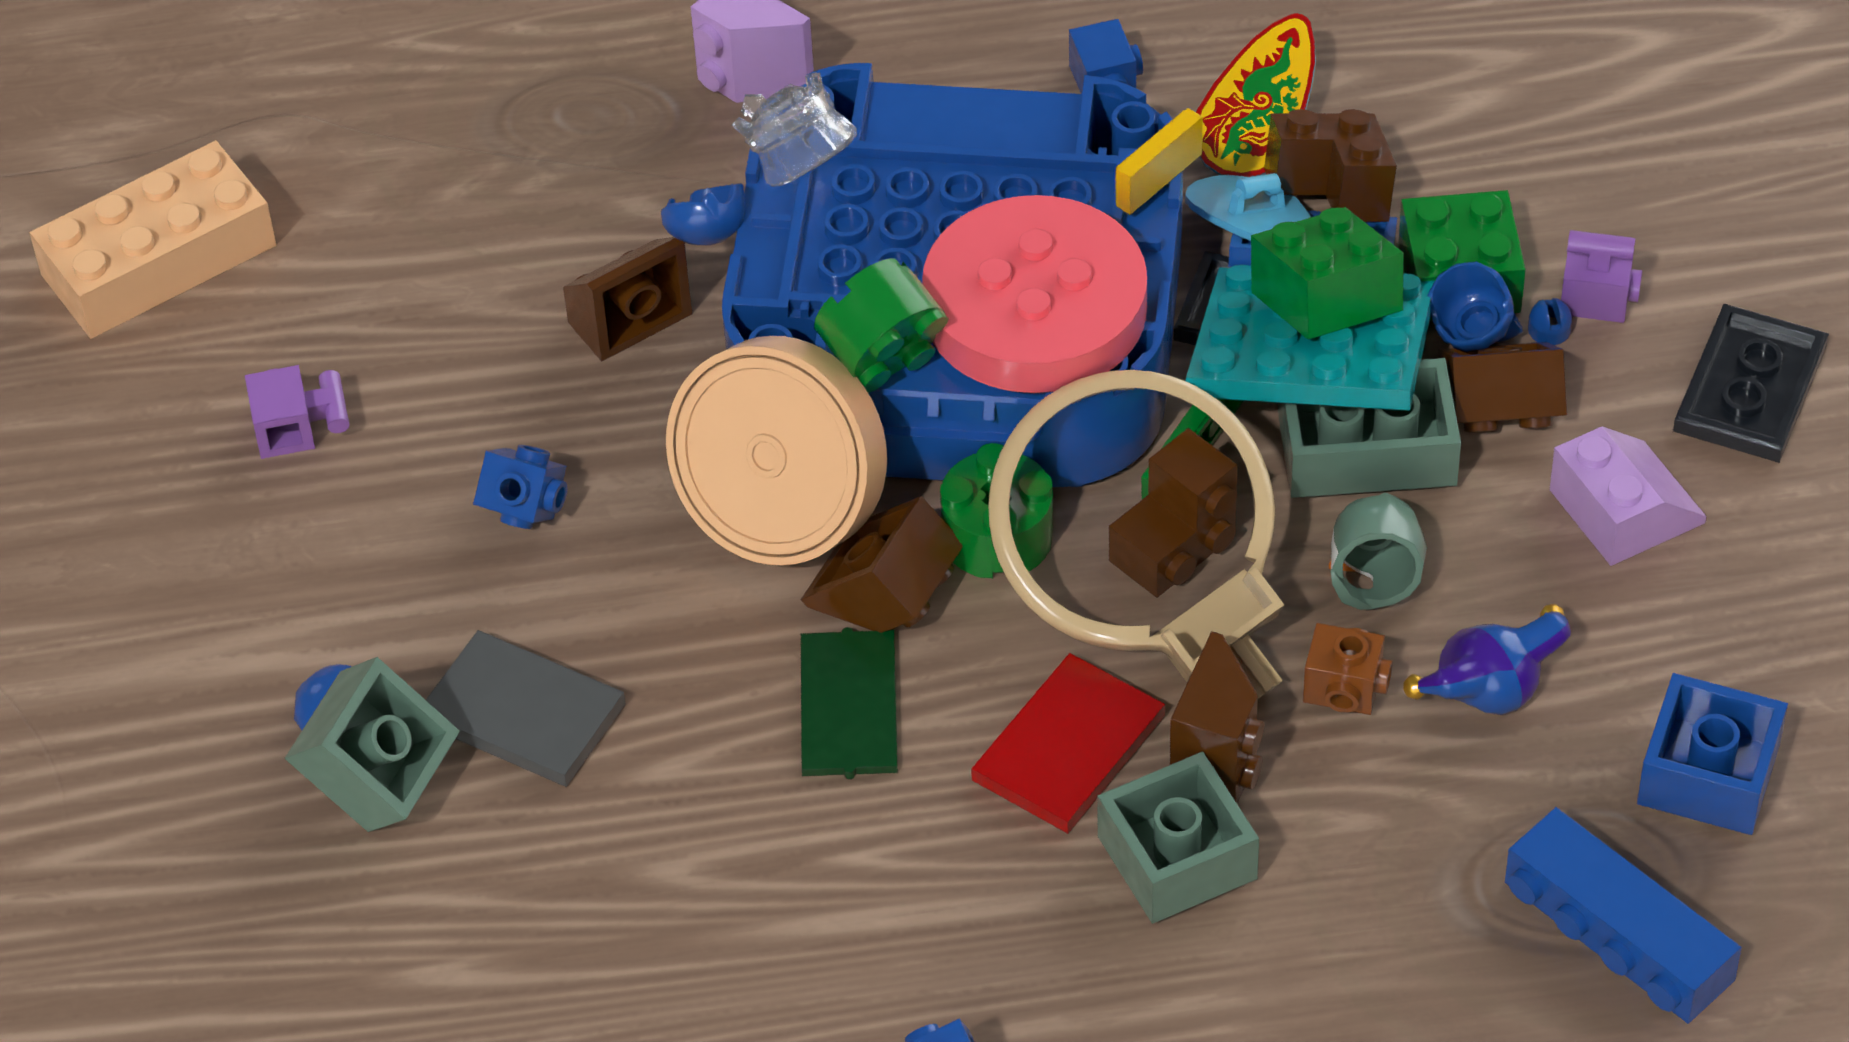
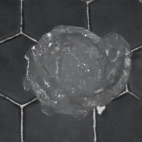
(794, 130)

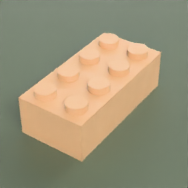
(153, 239)

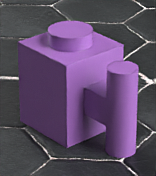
(1600, 276)
(284, 411)

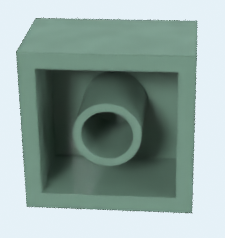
(372, 744)
(1177, 837)

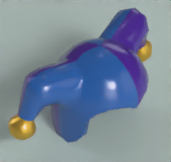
(1494, 663)

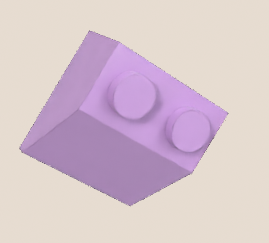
(750, 46)
(1620, 494)

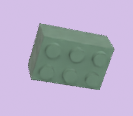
(1374, 448)

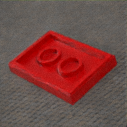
(1068, 742)

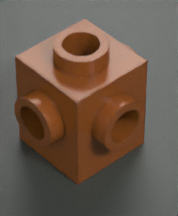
(1346, 669)

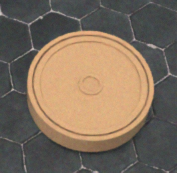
(776, 450)

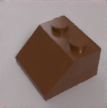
(630, 297)
(1507, 384)
(886, 569)
(1219, 718)

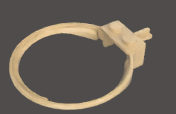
(1233, 609)

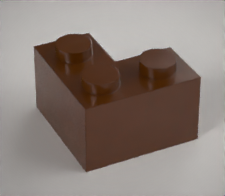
(1333, 157)
(1181, 518)

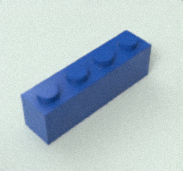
(1622, 915)

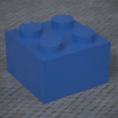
(1712, 753)

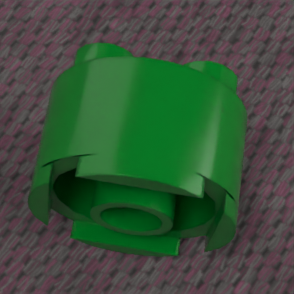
(881, 323)
(966, 511)

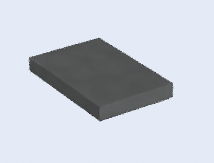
(525, 707)

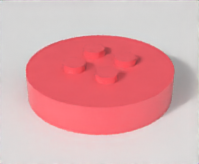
(1036, 292)

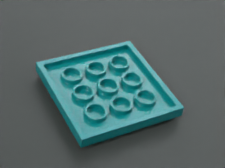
(1258, 356)

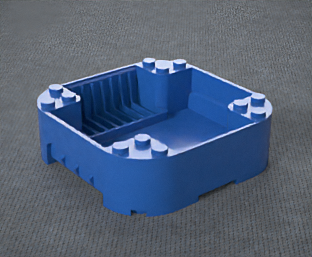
(890, 194)

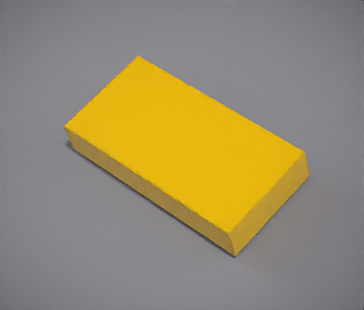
(1158, 160)

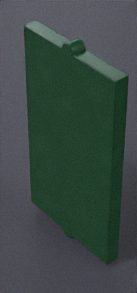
(848, 703)

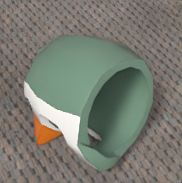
(1382, 542)

